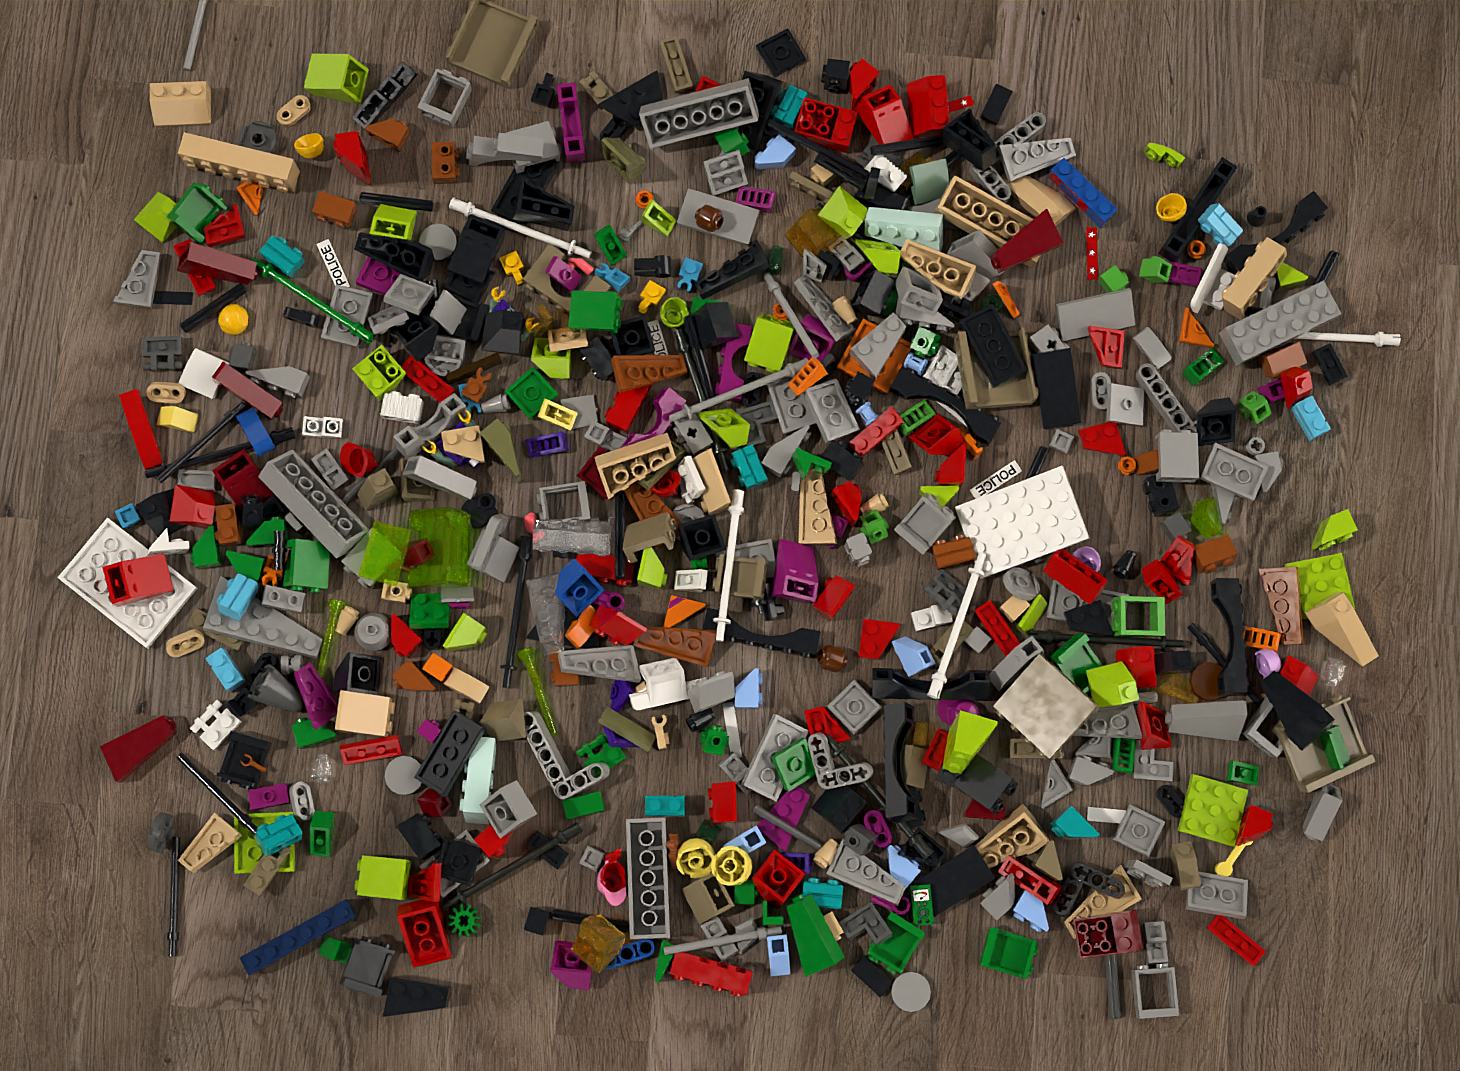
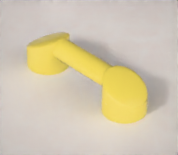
(1225, 868)

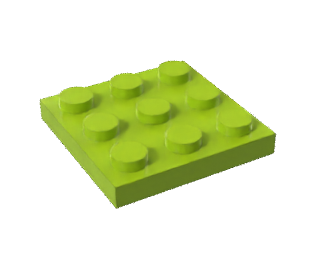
(1320, 579)
(1212, 810)
(247, 851)

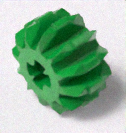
(457, 920)

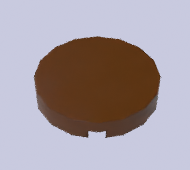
(1204, 681)

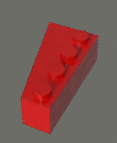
(711, 972)

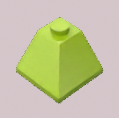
(843, 213)
(154, 217)
(882, 255)
(555, 363)
(727, 426)
(651, 570)
(465, 634)
(1112, 685)

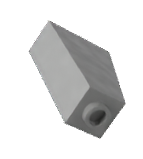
(439, 477)
(1209, 719)

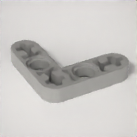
(494, 527)
(830, 770)

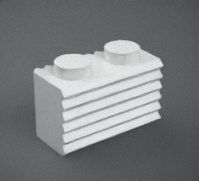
(889, 175)
(402, 408)

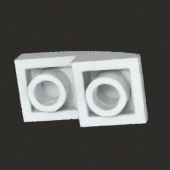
(322, 427)

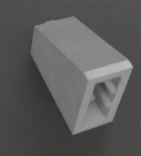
(977, 251)
(1322, 811)

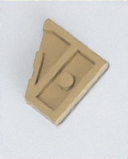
(464, 442)

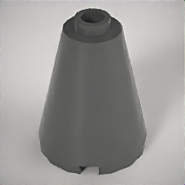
(276, 691)

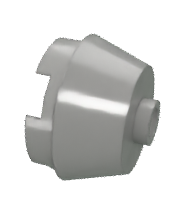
(373, 631)

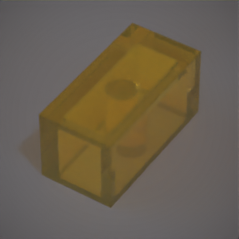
(920, 733)

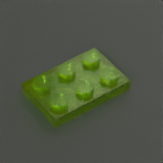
(385, 553)

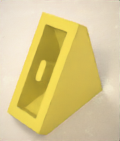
(557, 414)
(177, 418)

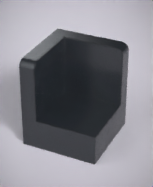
(537, 921)

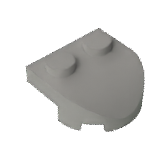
(446, 354)

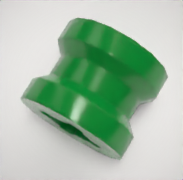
(699, 563)

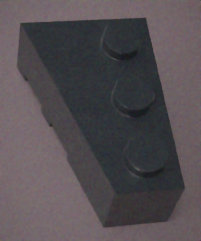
(970, 141)
(541, 207)
(414, 996)

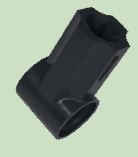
(658, 266)

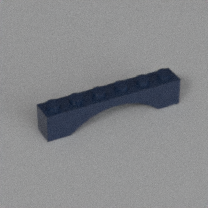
(298, 936)

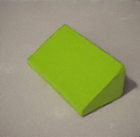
(1032, 614)

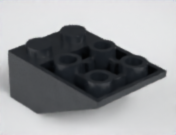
(476, 249)

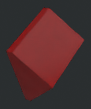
(1153, 727)

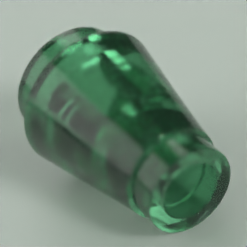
(775, 260)

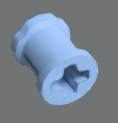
(915, 363)
(867, 413)

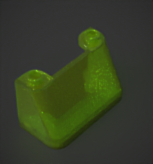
(449, 538)

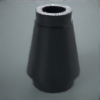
(1257, 216)
(1125, 564)
(699, 720)

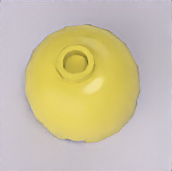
(695, 858)
(731, 866)

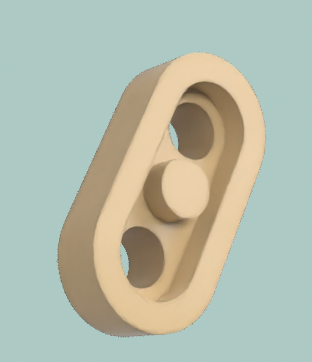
(295, 112)
(166, 393)
(186, 643)

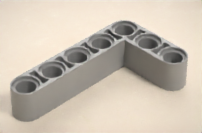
(1011, 137)
(1165, 395)
(557, 761)

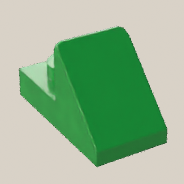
(609, 244)
(804, 460)
(1242, 773)
(335, 949)

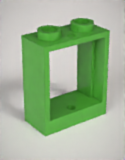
(1157, 616)

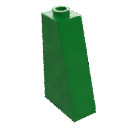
(812, 935)

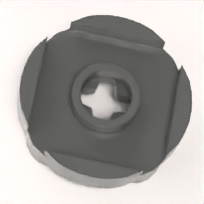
(256, 129)
(162, 832)

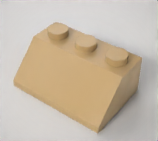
(180, 103)
(715, 493)

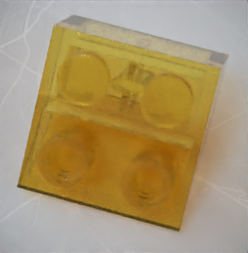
(811, 233)
(597, 942)

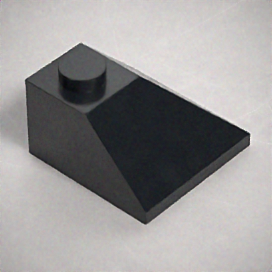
(503, 332)
(1216, 422)
(157, 512)
(358, 674)

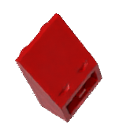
(885, 116)
(826, 124)
(137, 579)

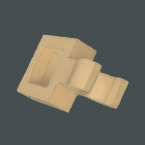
(662, 738)

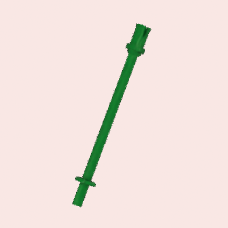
(356, 328)

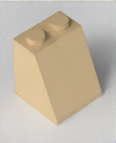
(364, 714)

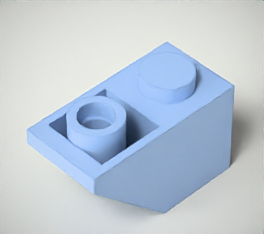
(776, 154)
(913, 655)
(747, 691)
(748, 840)
(900, 867)
(1032, 910)
(778, 955)

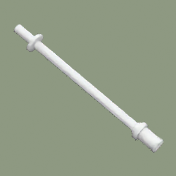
(469, 208)
(1379, 338)
(735, 510)
(939, 678)

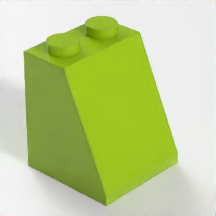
(336, 77)
(769, 342)
(965, 740)
(383, 877)

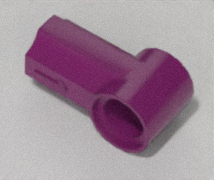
(605, 599)
(890, 906)

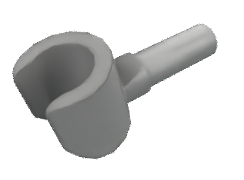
(626, 234)

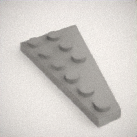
(262, 627)

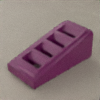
(757, 192)
(1268, 391)

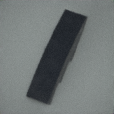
(383, 98)

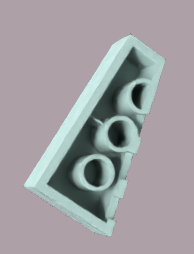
(898, 225)
(478, 780)

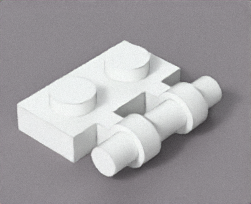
(691, 483)
(219, 729)

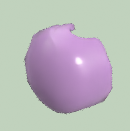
(1089, 557)
(1267, 661)

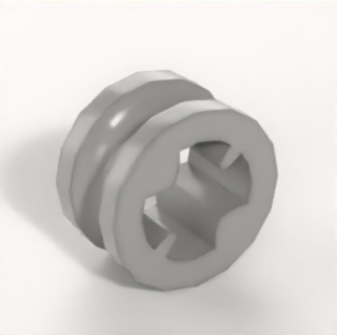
(1258, 441)

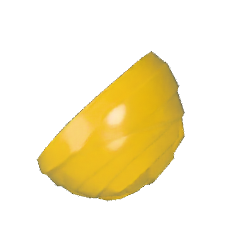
(309, 145)
(1171, 207)
(233, 319)

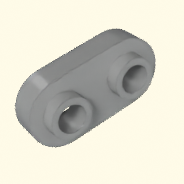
(1099, 392)
(303, 801)

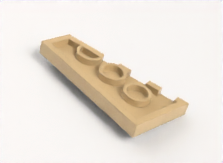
(814, 513)
(1099, 903)

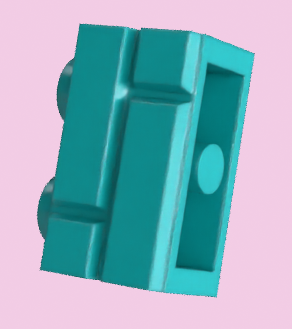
(789, 106)
(282, 256)
(749, 467)
(664, 805)
(278, 834)
(824, 894)

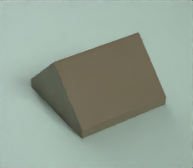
(413, 490)
(505, 720)
(913, 770)
(1047, 862)

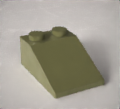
(623, 159)
(499, 440)

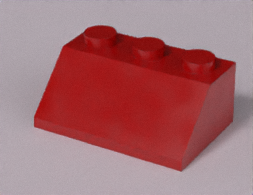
(928, 106)
(352, 155)

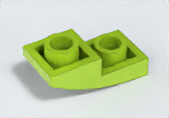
(1156, 152)

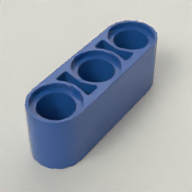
(255, 432)
(637, 953)

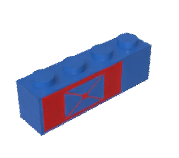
(1082, 192)

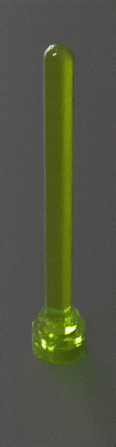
(335, 608)
(527, 656)

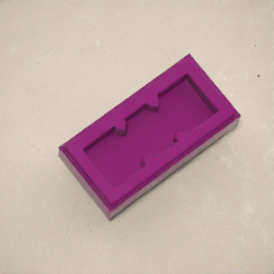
(563, 273)
(1185, 274)
(269, 796)

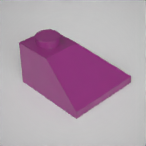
(818, 335)
(569, 967)

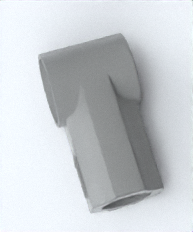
(1264, 297)

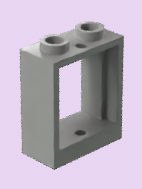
(435, 113)
(924, 291)
(578, 486)
(1255, 737)
(1173, 1010)

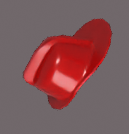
(357, 459)
(667, 484)

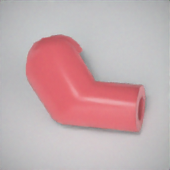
(580, 263)
(529, 521)

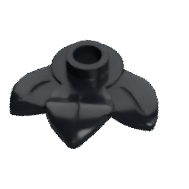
(479, 513)

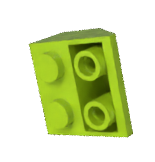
(393, 222)
(379, 372)
(1334, 528)

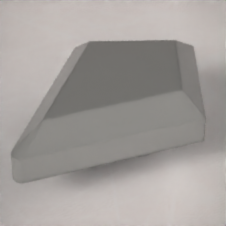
(813, 266)
(960, 834)
(745, 926)

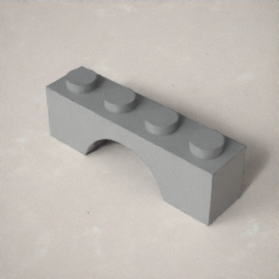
(413, 439)

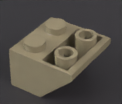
(707, 898)

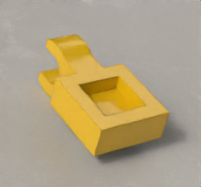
(513, 265)
(652, 295)

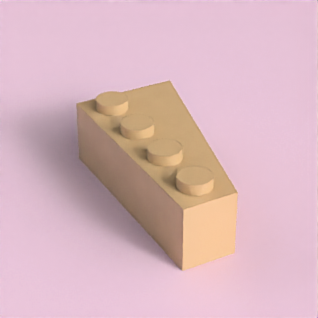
(1253, 277)
(633, 462)

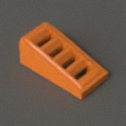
(807, 376)
(1275, 641)

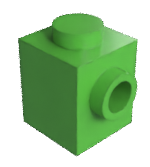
(1155, 270)
(1113, 280)

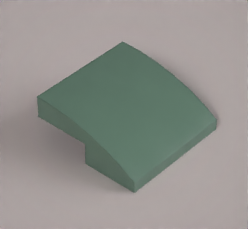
(929, 181)

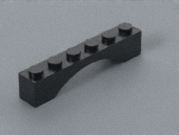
(1306, 211)
(1189, 222)
(909, 386)
(1226, 597)
(801, 641)
(890, 684)
(899, 722)

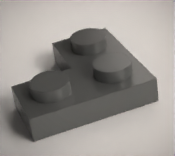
(756, 417)
(867, 920)

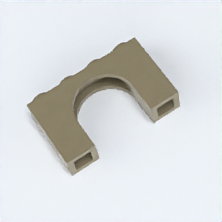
(540, 282)

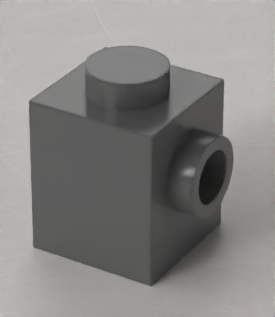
(242, 357)
(1176, 526)
(859, 839)

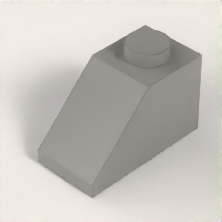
(1274, 465)

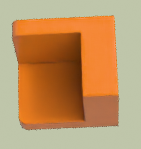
(438, 667)

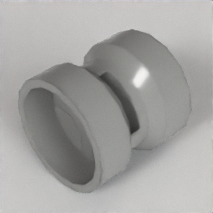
(291, 664)

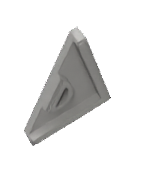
(1096, 747)
(1055, 786)

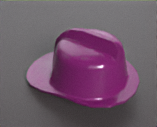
(949, 709)

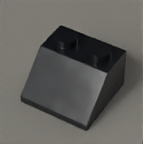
(872, 293)
(418, 334)
(633, 337)
(839, 806)
(420, 835)

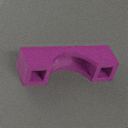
(571, 122)
(728, 378)
(665, 403)

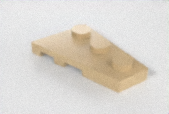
(209, 842)

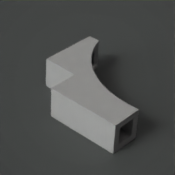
(504, 148)

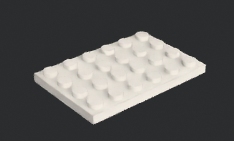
(1023, 521)
(140, 619)

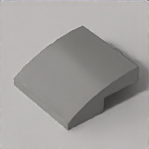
(725, 172)

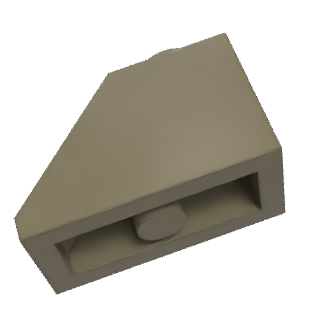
(1185, 865)

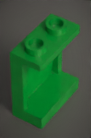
(196, 210)
(595, 311)
(308, 565)
(1074, 660)
(899, 947)
(1008, 953)

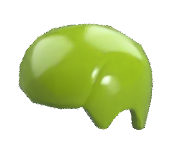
(673, 312)

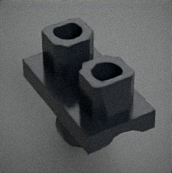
(963, 308)
(768, 606)

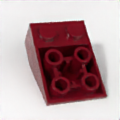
(240, 478)
(1108, 934)

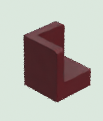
(418, 552)
(434, 803)

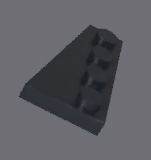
(745, 265)

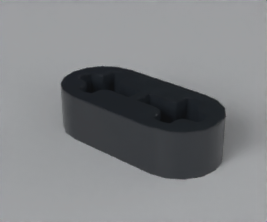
(610, 129)
(872, 183)
(300, 317)
(756, 392)
(437, 635)
(258, 666)
(1168, 804)

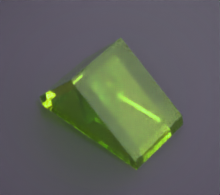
(1206, 518)

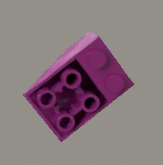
(795, 572)

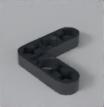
(1080, 882)

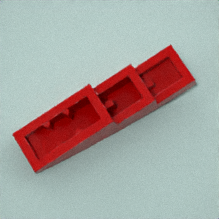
(141, 429)

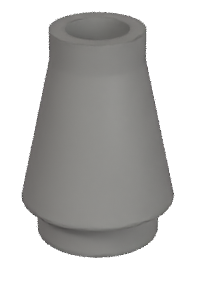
(496, 404)

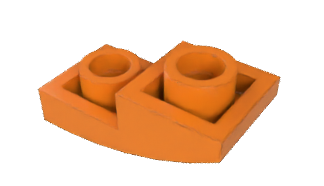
(580, 630)

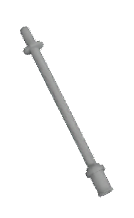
(790, 370)

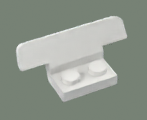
(1213, 282)
(663, 683)

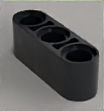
(884, 199)

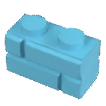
(1219, 225)
(1310, 418)
(237, 597)
(226, 670)

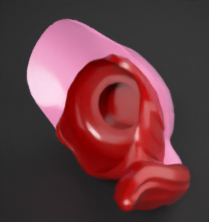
(612, 878)

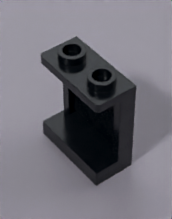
(470, 322)
(232, 768)
(986, 784)
(367, 966)

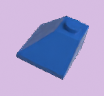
(577, 587)

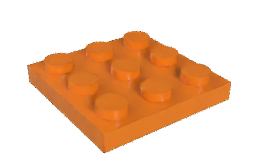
(890, 369)

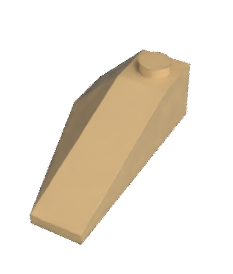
(1038, 197)
(943, 270)
(1341, 625)
(1013, 836)

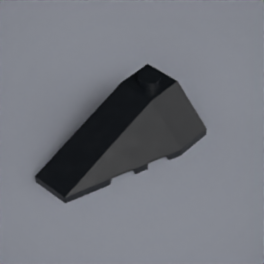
(765, 93)
(399, 254)
(1298, 712)

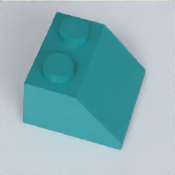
(1072, 825)

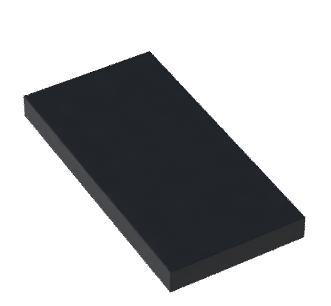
(537, 174)
(993, 346)
(1056, 388)
(450, 753)
(956, 879)

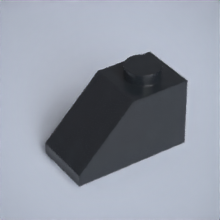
(1173, 662)

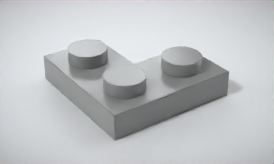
(1149, 769)

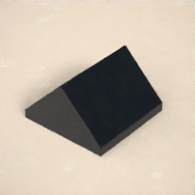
(715, 324)
(701, 537)

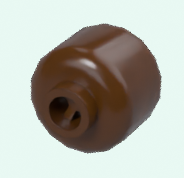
(709, 218)
(832, 658)

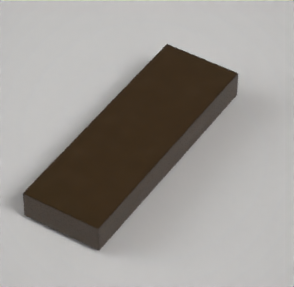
(471, 369)

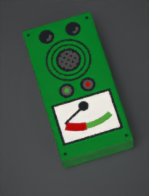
(922, 904)

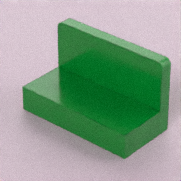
(1335, 748)
(769, 920)

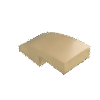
(466, 685)

